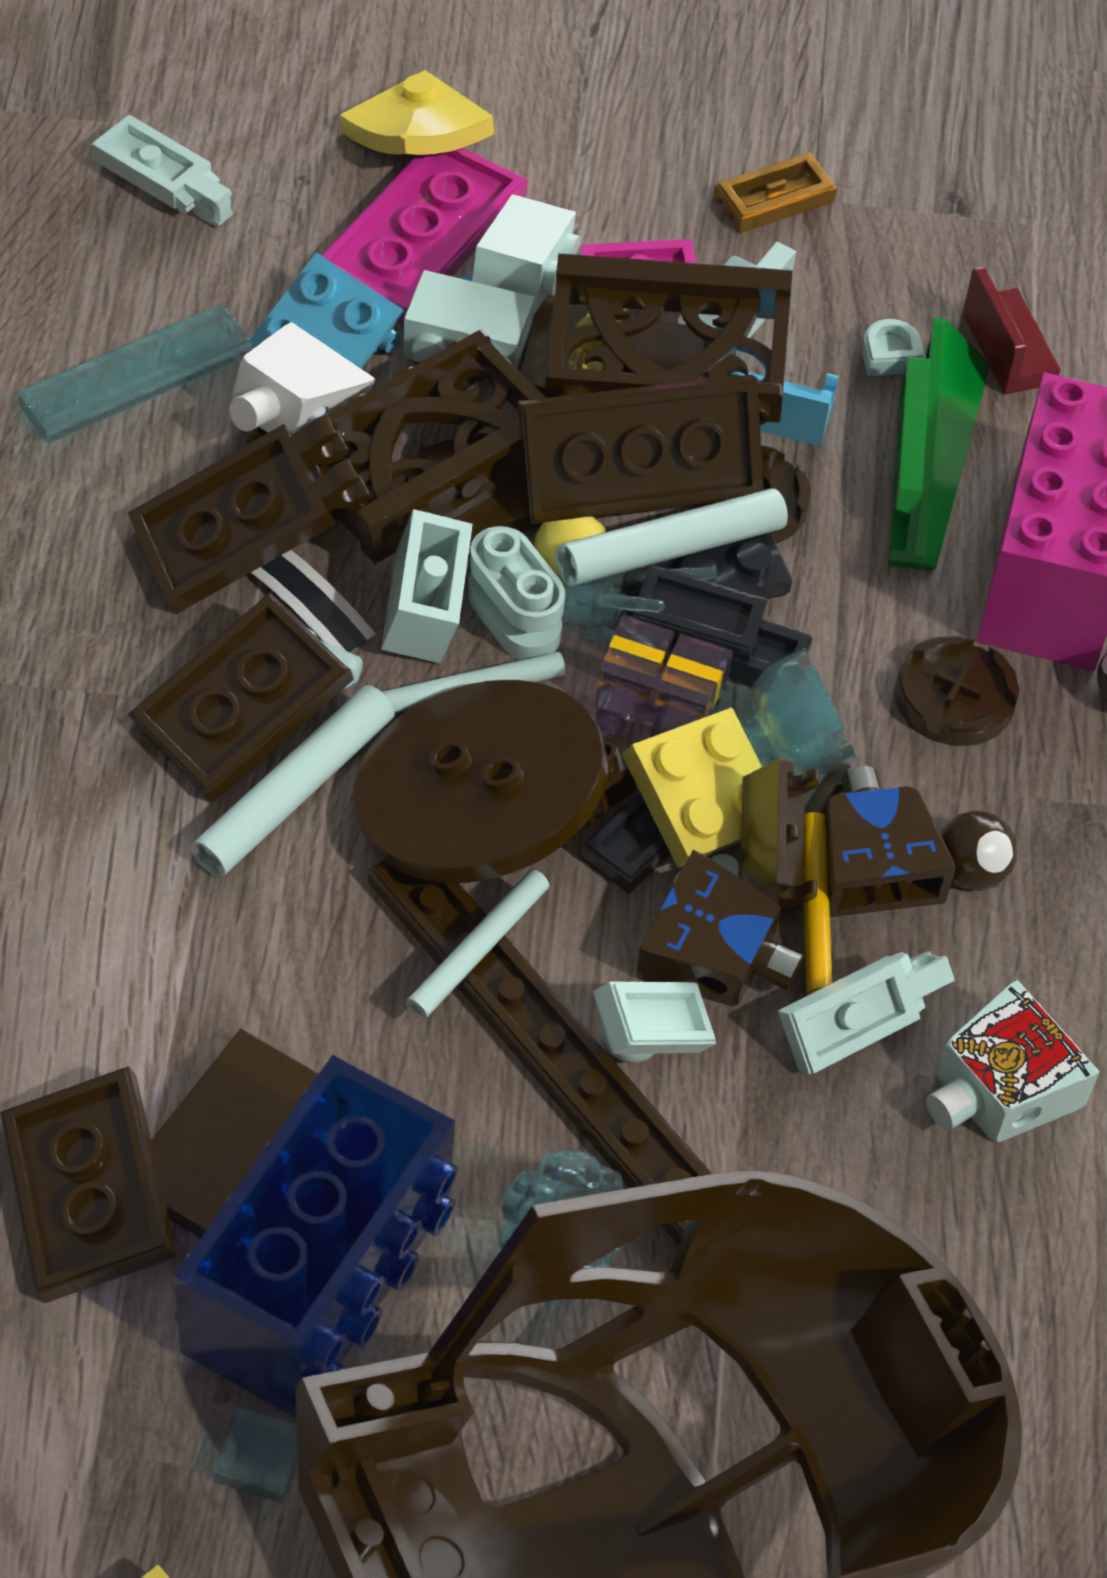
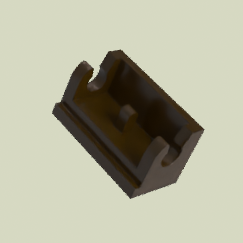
(775, 832)

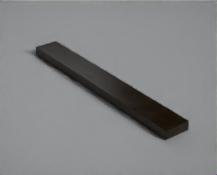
(545, 1037)

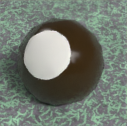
(981, 849)

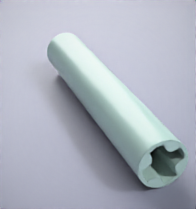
(671, 537)
(292, 781)

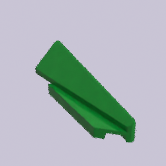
(932, 439)

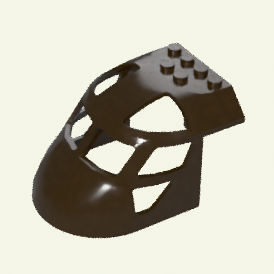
(823, 1302)

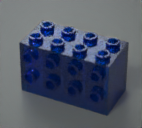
(316, 1235)

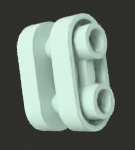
(515, 593)

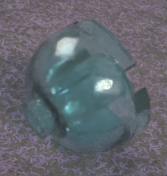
(797, 717)

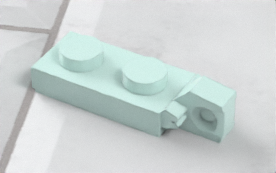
(163, 169)
(861, 1008)

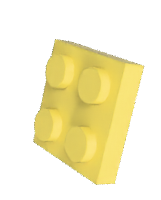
(695, 783)

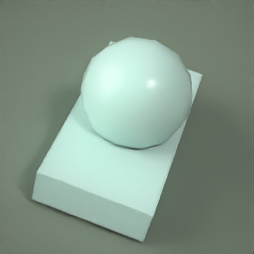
(652, 1019)

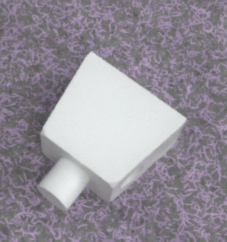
(293, 382)

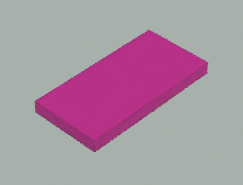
(424, 222)

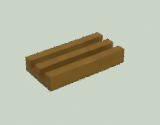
(779, 199)

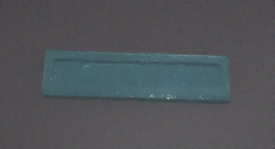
(134, 373)

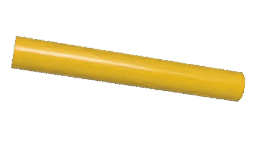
(817, 911)

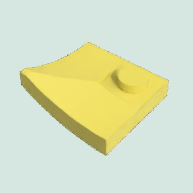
(417, 119)

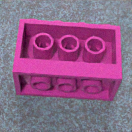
(1053, 547)

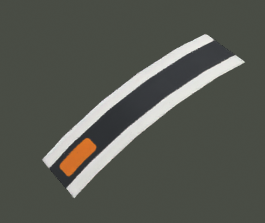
(315, 601)

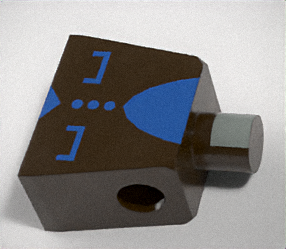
(883, 848)
(716, 935)

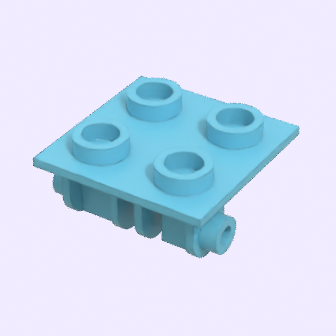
(335, 312)

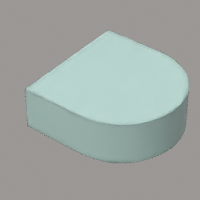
(888, 345)

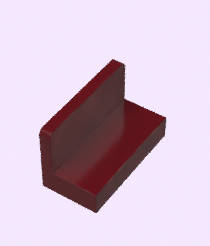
(1007, 334)

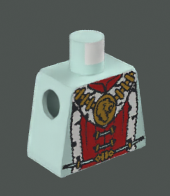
(1010, 1070)

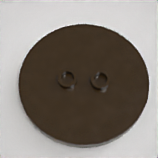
(481, 781)

